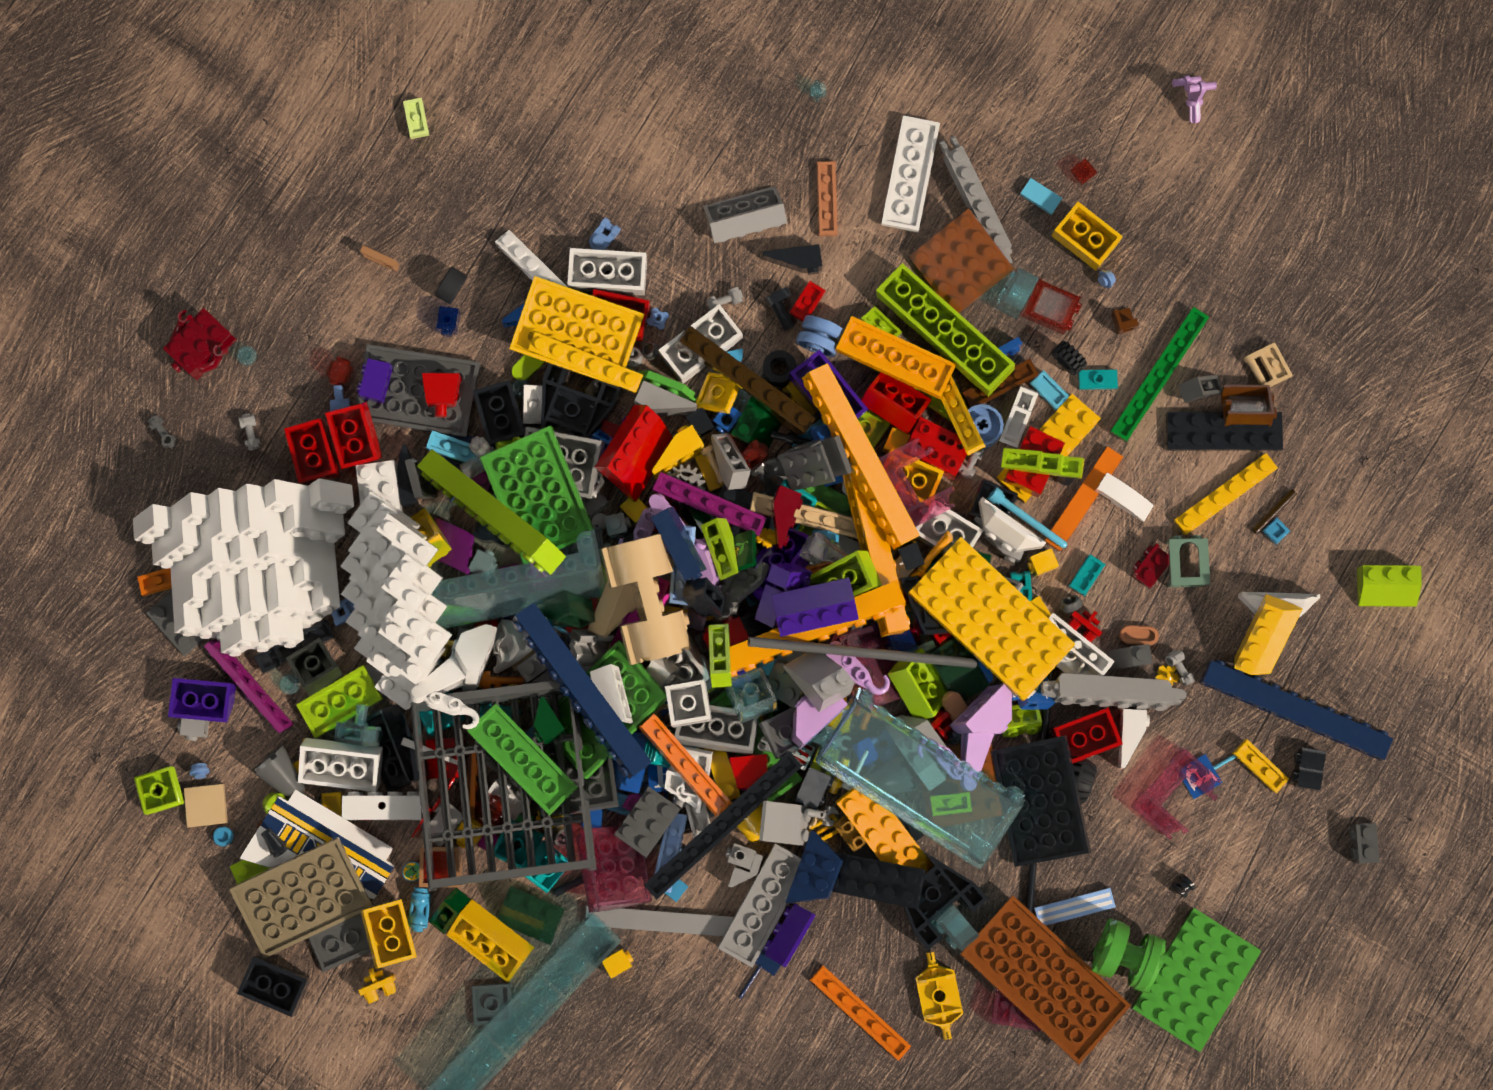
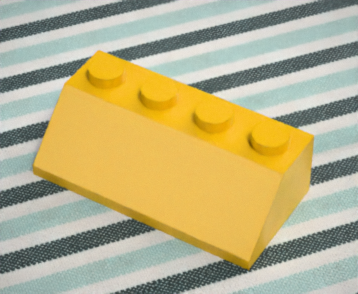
(1266, 636)
(490, 940)

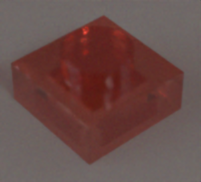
(1083, 171)

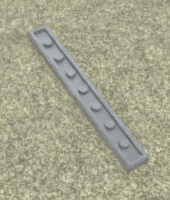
(665, 921)

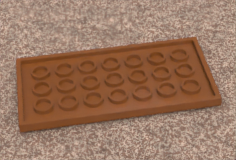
(1045, 980)

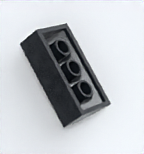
(398, 760)

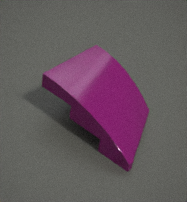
(461, 545)

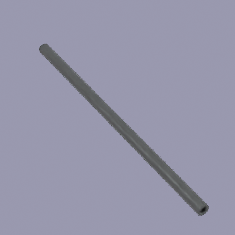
(861, 652)

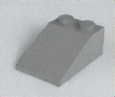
(663, 402)
(820, 679)
(784, 823)

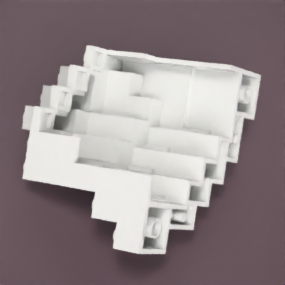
(250, 560)
(394, 598)

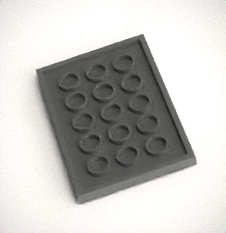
(405, 398)

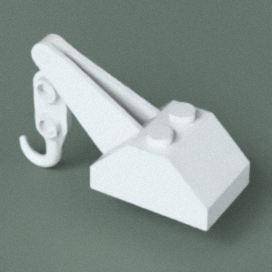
(461, 670)

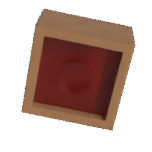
(440, 864)

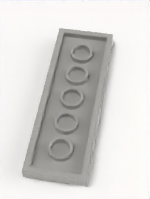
(761, 907)

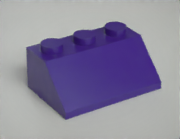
(201, 700)
(788, 934)

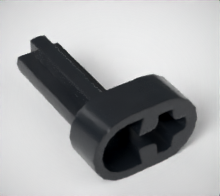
(775, 301)

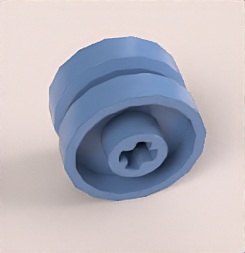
(819, 335)
(990, 420)

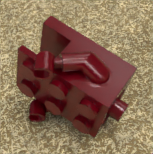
(198, 344)

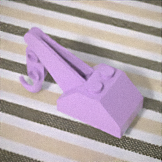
(646, 527)
(807, 719)
(980, 721)

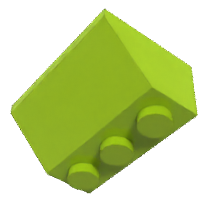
(1388, 585)
(918, 687)

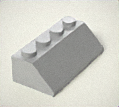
(745, 214)

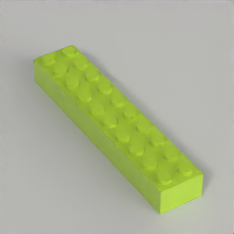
(491, 512)

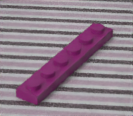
(709, 503)
(250, 687)

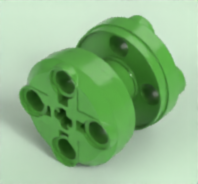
(1142, 960)

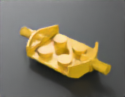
(932, 980)

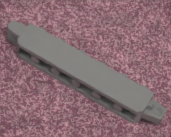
(974, 194)
(1113, 691)

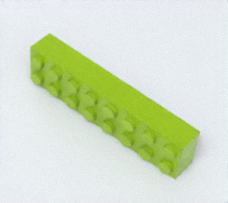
(945, 329)

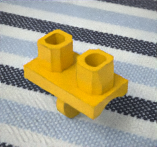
(386, 983)

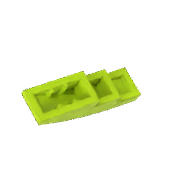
(1042, 463)

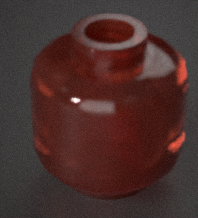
(339, 371)

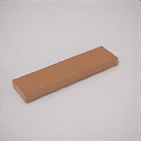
(827, 198)

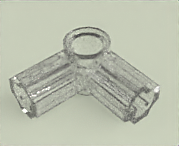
(474, 466)

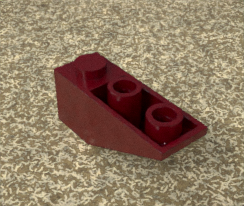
(783, 511)

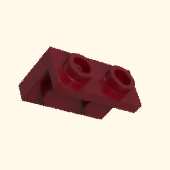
(1151, 566)

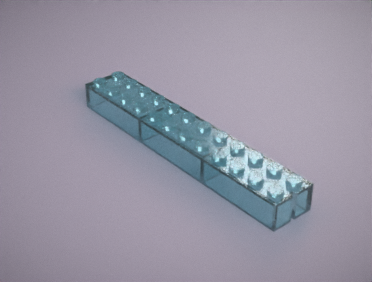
(529, 1007)

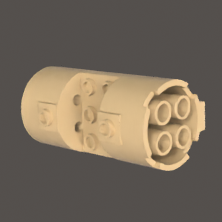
(654, 633)

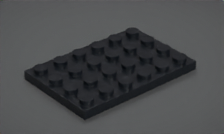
(1052, 813)

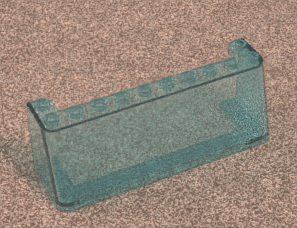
(514, 588)
(918, 780)

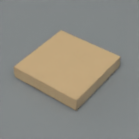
(205, 805)

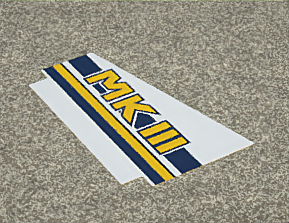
(309, 824)

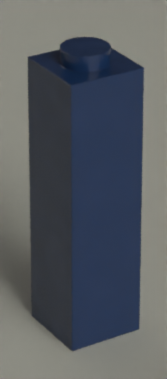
(679, 544)

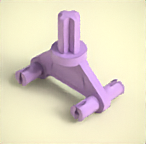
(1195, 90)

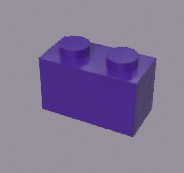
(375, 380)

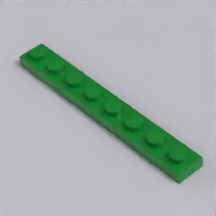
(1159, 374)

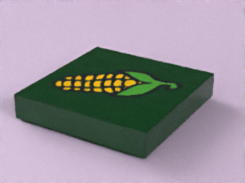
(745, 549)

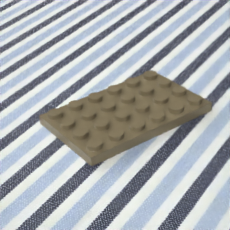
(300, 897)

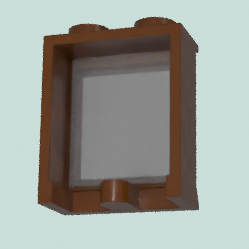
(1248, 405)

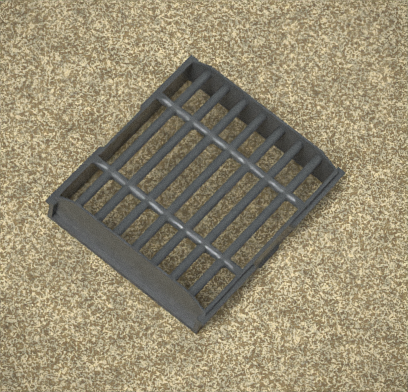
(486, 697)

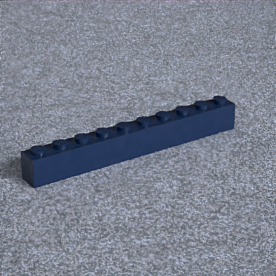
(581, 691)
(1296, 710)

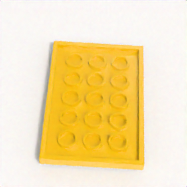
(577, 321)

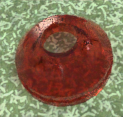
(495, 809)

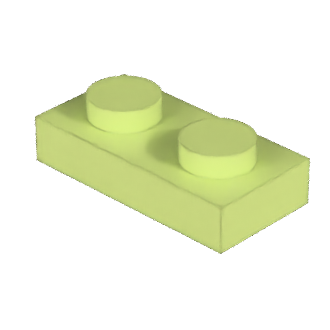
(416, 118)

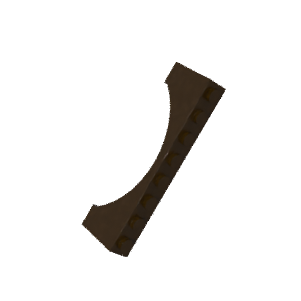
(786, 411)

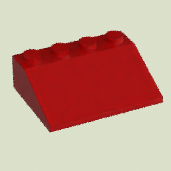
(635, 451)

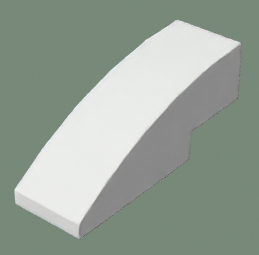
(1019, 416)
(1124, 497)

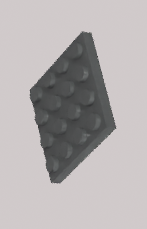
(598, 788)

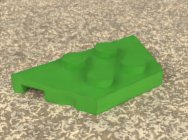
(668, 384)

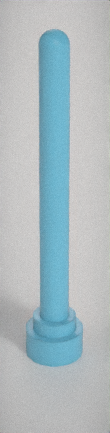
(998, 497)

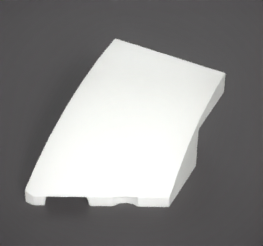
(508, 646)
(676, 785)

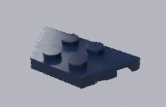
(815, 872)

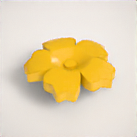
(767, 538)
(1167, 674)

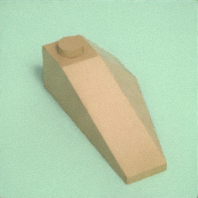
(612, 608)

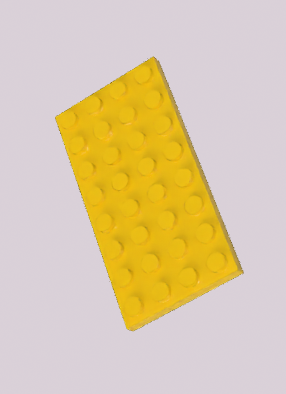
(991, 619)

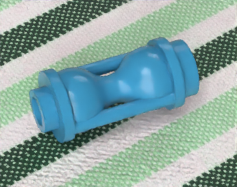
(420, 899)

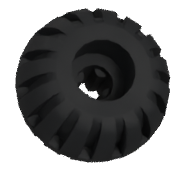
(1085, 775)

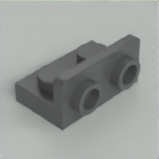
(1364, 843)

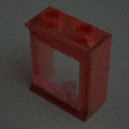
(1052, 307)

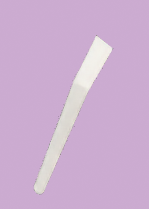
(409, 743)

